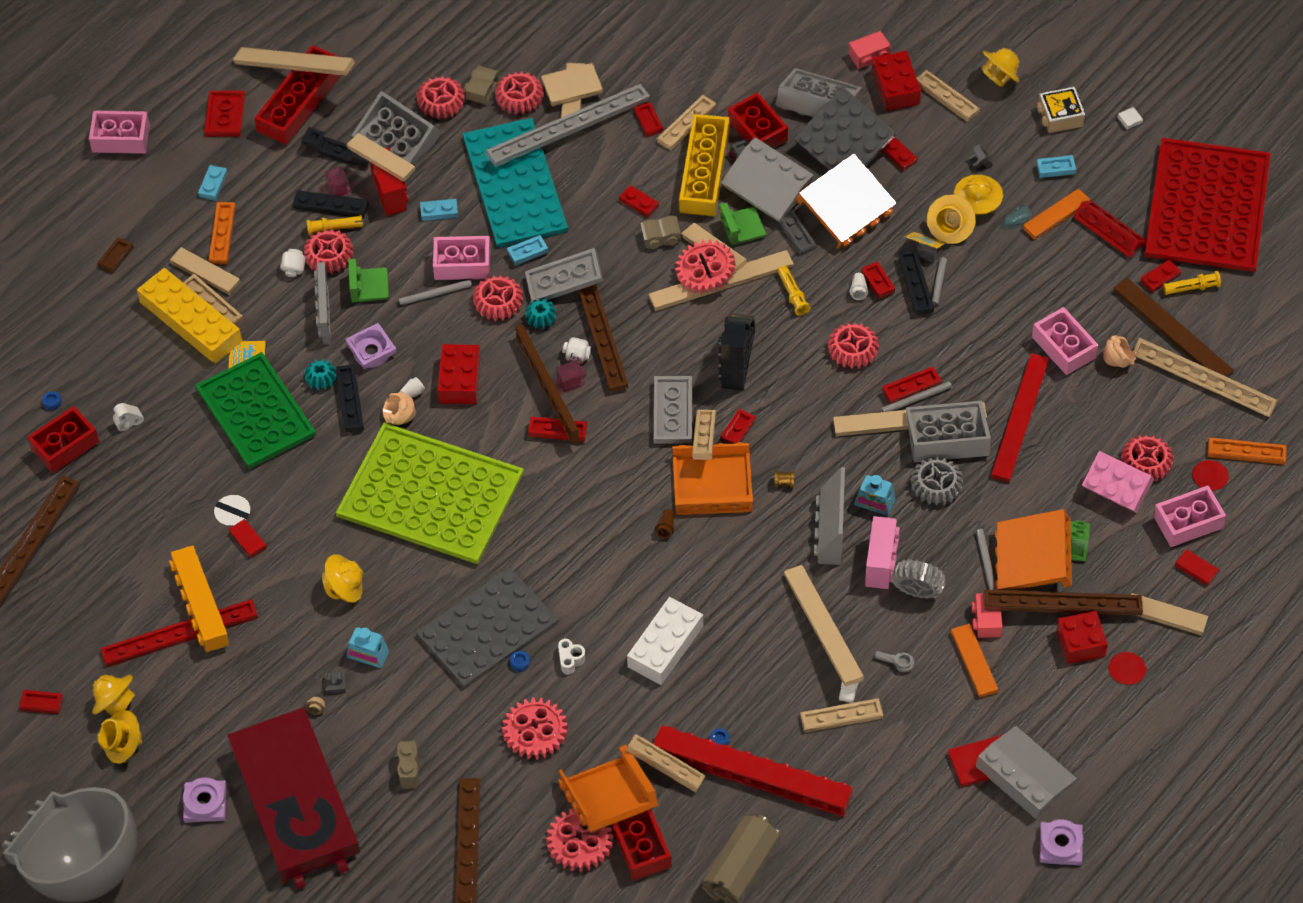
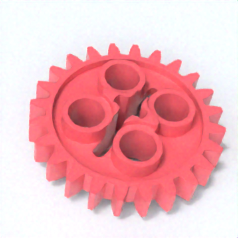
(722, 259)
(529, 713)
(584, 855)

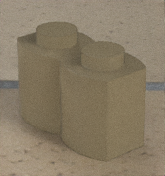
(481, 85)
(660, 232)
(408, 765)

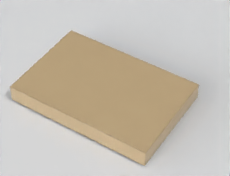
(571, 84)

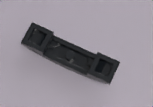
(331, 148)

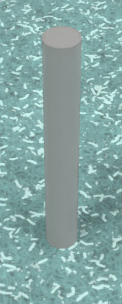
(939, 280)

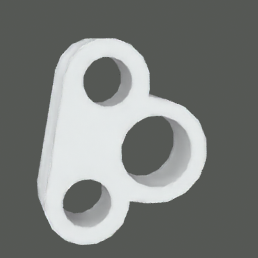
(126, 416)
(567, 658)
(848, 693)

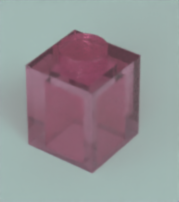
(337, 181)
(571, 376)

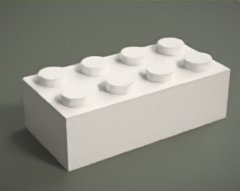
(665, 641)

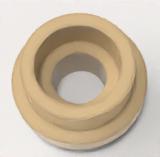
(315, 706)

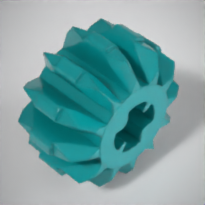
(540, 314)
(320, 374)

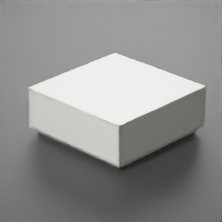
(1130, 118)

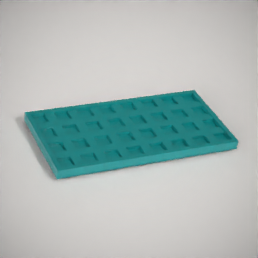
(517, 193)

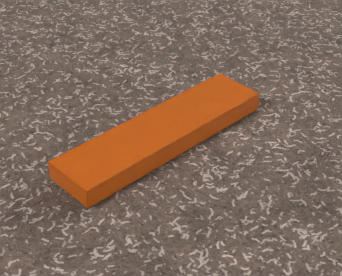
(1055, 214)
(222, 233)
(1247, 451)
(974, 660)

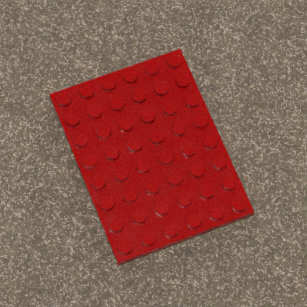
(1208, 205)

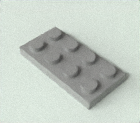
(564, 276)
(322, 303)
(672, 409)

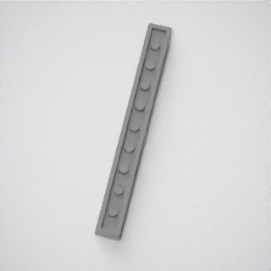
(567, 125)

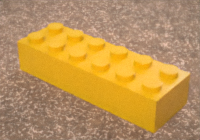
(704, 165)
(189, 315)

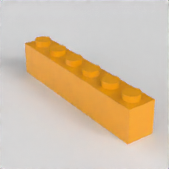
(199, 599)

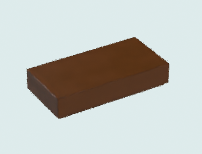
(115, 255)

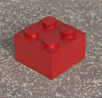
(1081, 637)

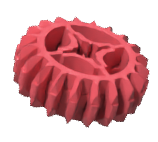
(439, 93)
(519, 93)
(328, 245)
(500, 292)
(848, 345)
(1147, 451)

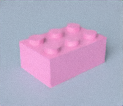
(119, 132)
(461, 257)
(1065, 341)
(1118, 482)
(1189, 516)
(882, 552)

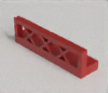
(1109, 228)

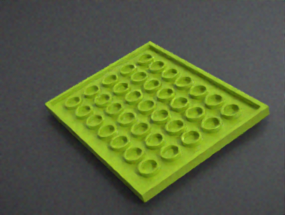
(430, 493)

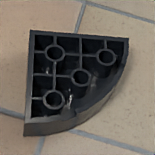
(735, 350)

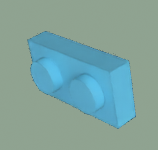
(1056, 166)
(212, 182)
(439, 209)
(527, 250)

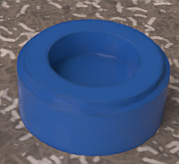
(51, 401)
(520, 661)
(720, 736)

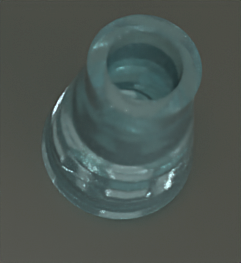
(1019, 215)

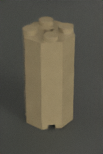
(741, 859)

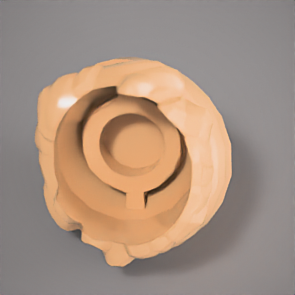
(1118, 352)
(399, 409)

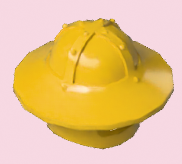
(1001, 66)
(981, 192)
(951, 219)
(343, 578)
(112, 694)
(120, 736)

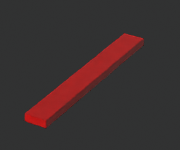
(1020, 418)
(172, 635)

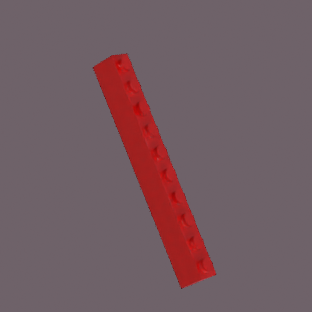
(755, 771)

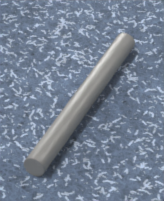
(435, 292)
(917, 397)
(986, 559)

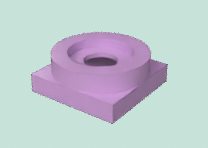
(371, 336)
(213, 810)
(1054, 854)

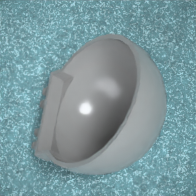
(75, 845)

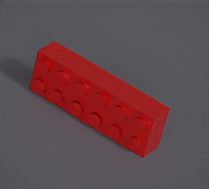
(294, 101)

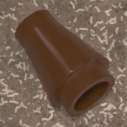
(665, 525)

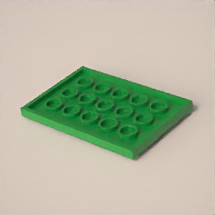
(255, 410)

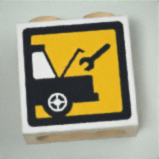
(1061, 110)

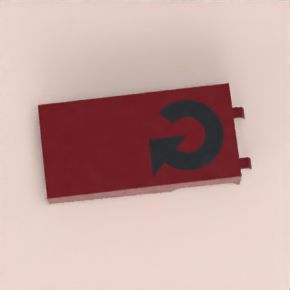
(294, 795)

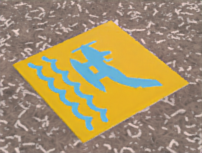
(925, 240)
(244, 351)

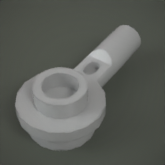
(903, 662)

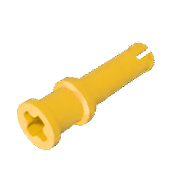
(335, 224)
(1201, 282)
(796, 296)

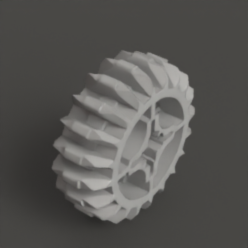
(930, 489)
(918, 579)

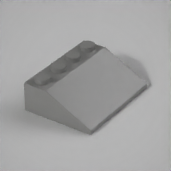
(809, 92)
(398, 128)
(767, 179)
(948, 431)
(830, 520)
(1025, 771)

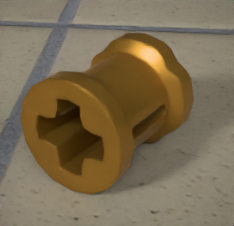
(784, 479)

